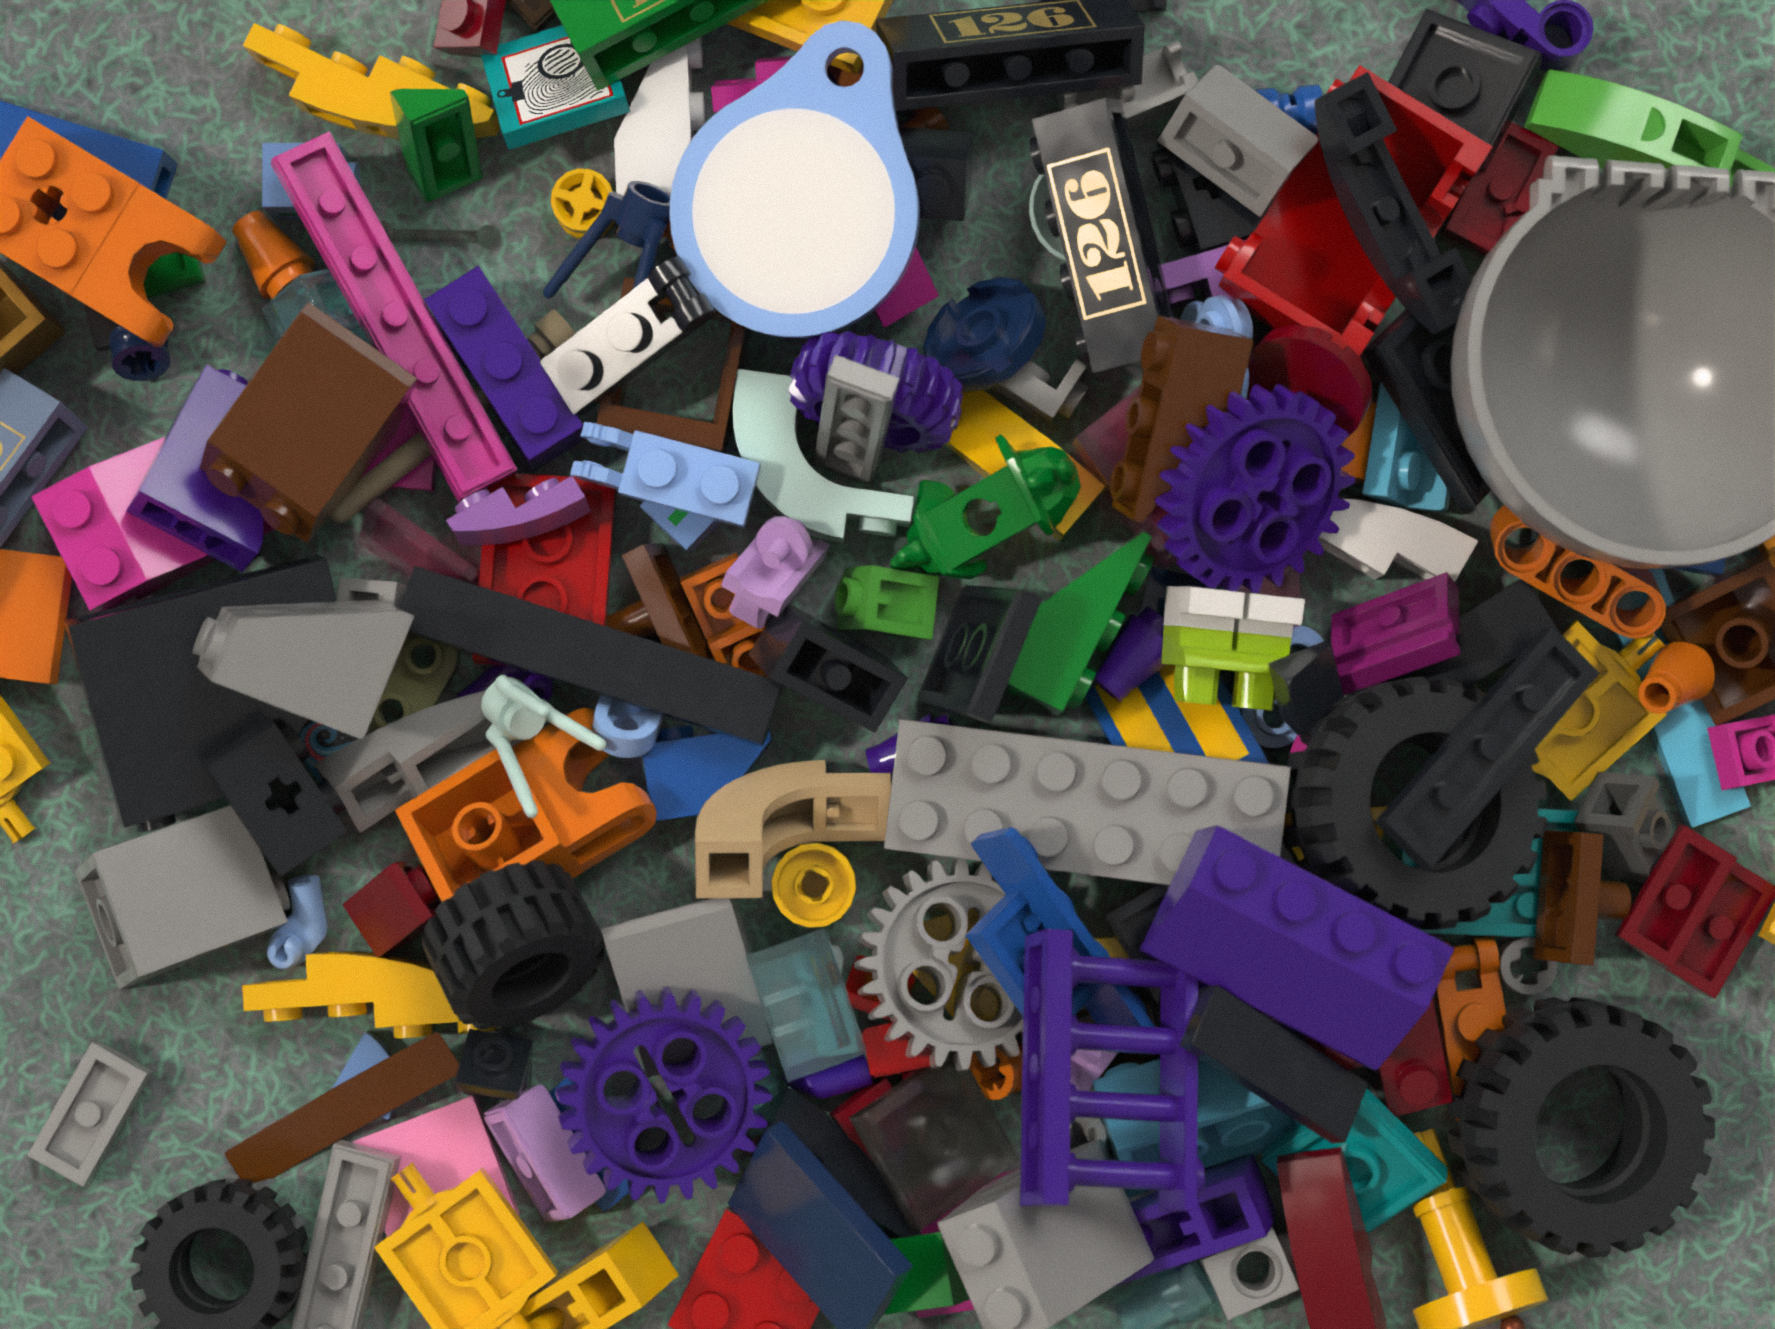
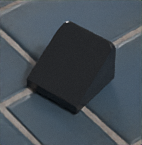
(1306, 686)

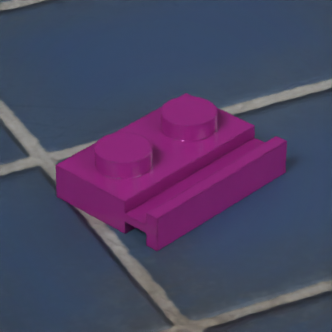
(1396, 633)

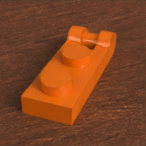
(1469, 1011)

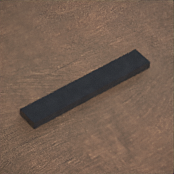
(591, 656)

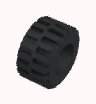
(513, 945)
(250, 1216)

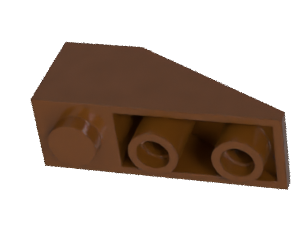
(1184, 372)

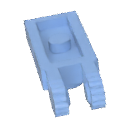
(673, 474)

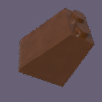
(308, 424)

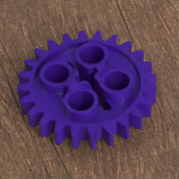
(1255, 489)
(612, 1123)

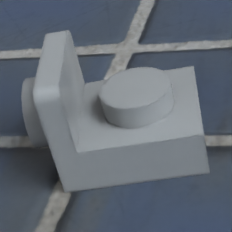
(1031, 393)

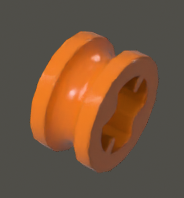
(991, 1083)

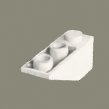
(660, 120)

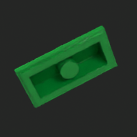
(437, 139)

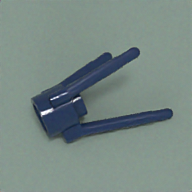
(642, 222)

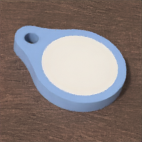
(800, 195)

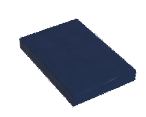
(818, 1231)

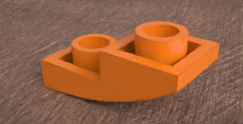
(726, 635)

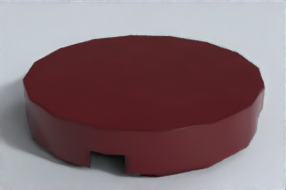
(1311, 363)

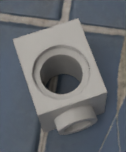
(1241, 1297)

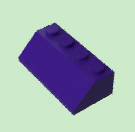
(1295, 947)

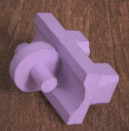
(772, 570)

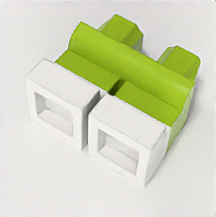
(1227, 632)

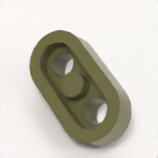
(416, 686)

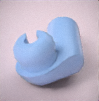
(305, 924)

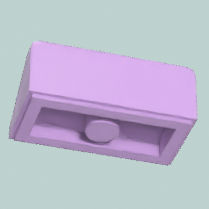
(541, 1156)

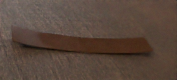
(344, 1109)

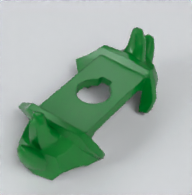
(1029, 491)

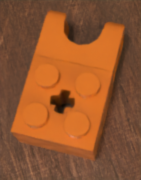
(106, 236)
(480, 826)

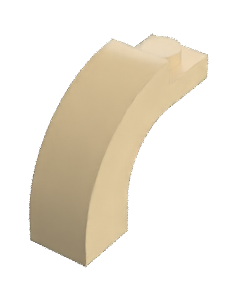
(778, 810)

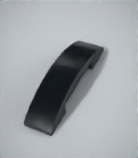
(1382, 209)

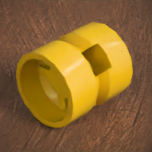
(814, 885)

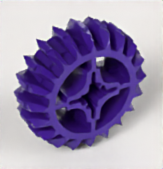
(926, 393)

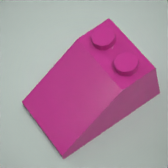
(105, 546)

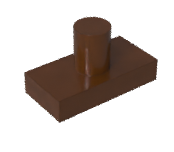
(662, 605)
(1574, 897)

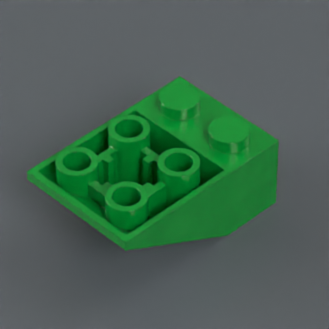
(1073, 625)

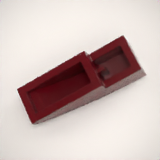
(1329, 1241)

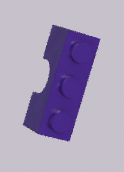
(505, 368)

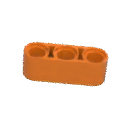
(1590, 595)

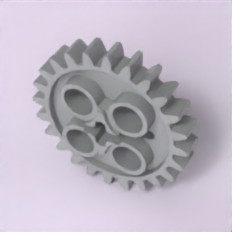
(905, 946)

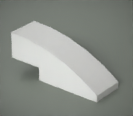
(1377, 534)

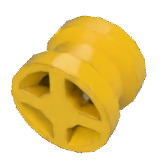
(584, 191)

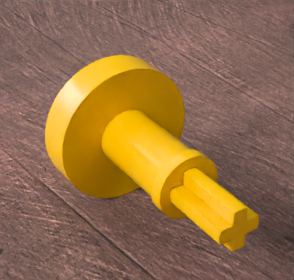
(1472, 1285)

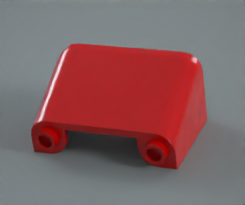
(1305, 257)

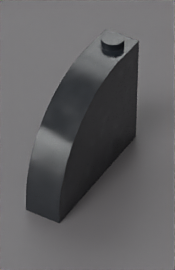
(153, 703)

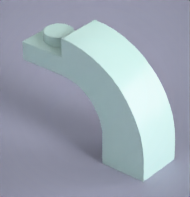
(768, 435)

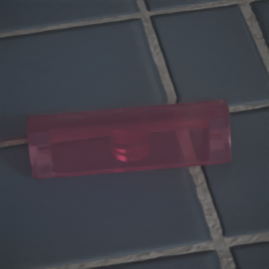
(407, 545)

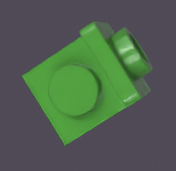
(886, 602)

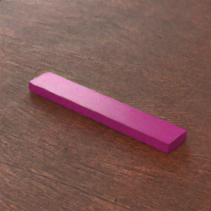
(393, 314)

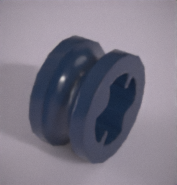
(135, 357)

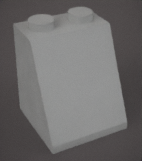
(307, 656)
(180, 895)
(687, 950)
(1042, 1262)

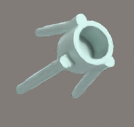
(521, 715)

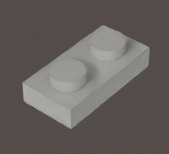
(90, 1113)

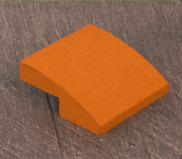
(32, 615)

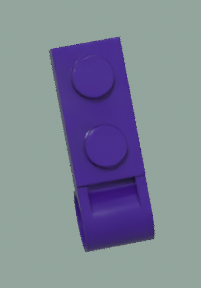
(1524, 25)

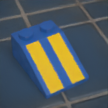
(1157, 722)

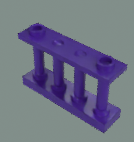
(1054, 1102)

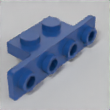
(1032, 906)

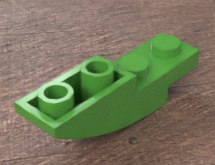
(1629, 125)

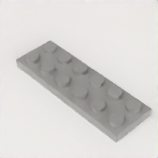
(1074, 800)

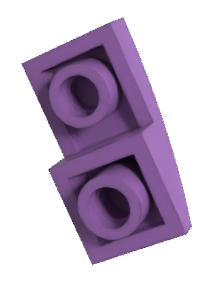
(495, 520)

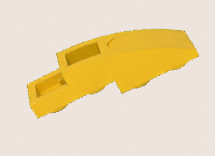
(343, 93)
(401, 988)

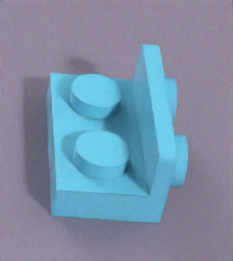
(1398, 466)

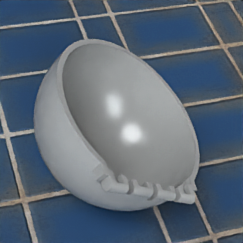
(1628, 362)

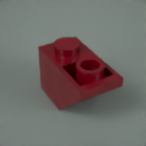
(394, 906)

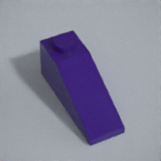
(1228, 1214)

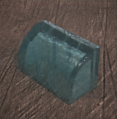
(806, 1004)

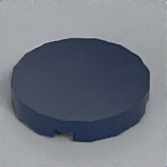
(987, 333)

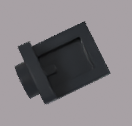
(495, 1065)

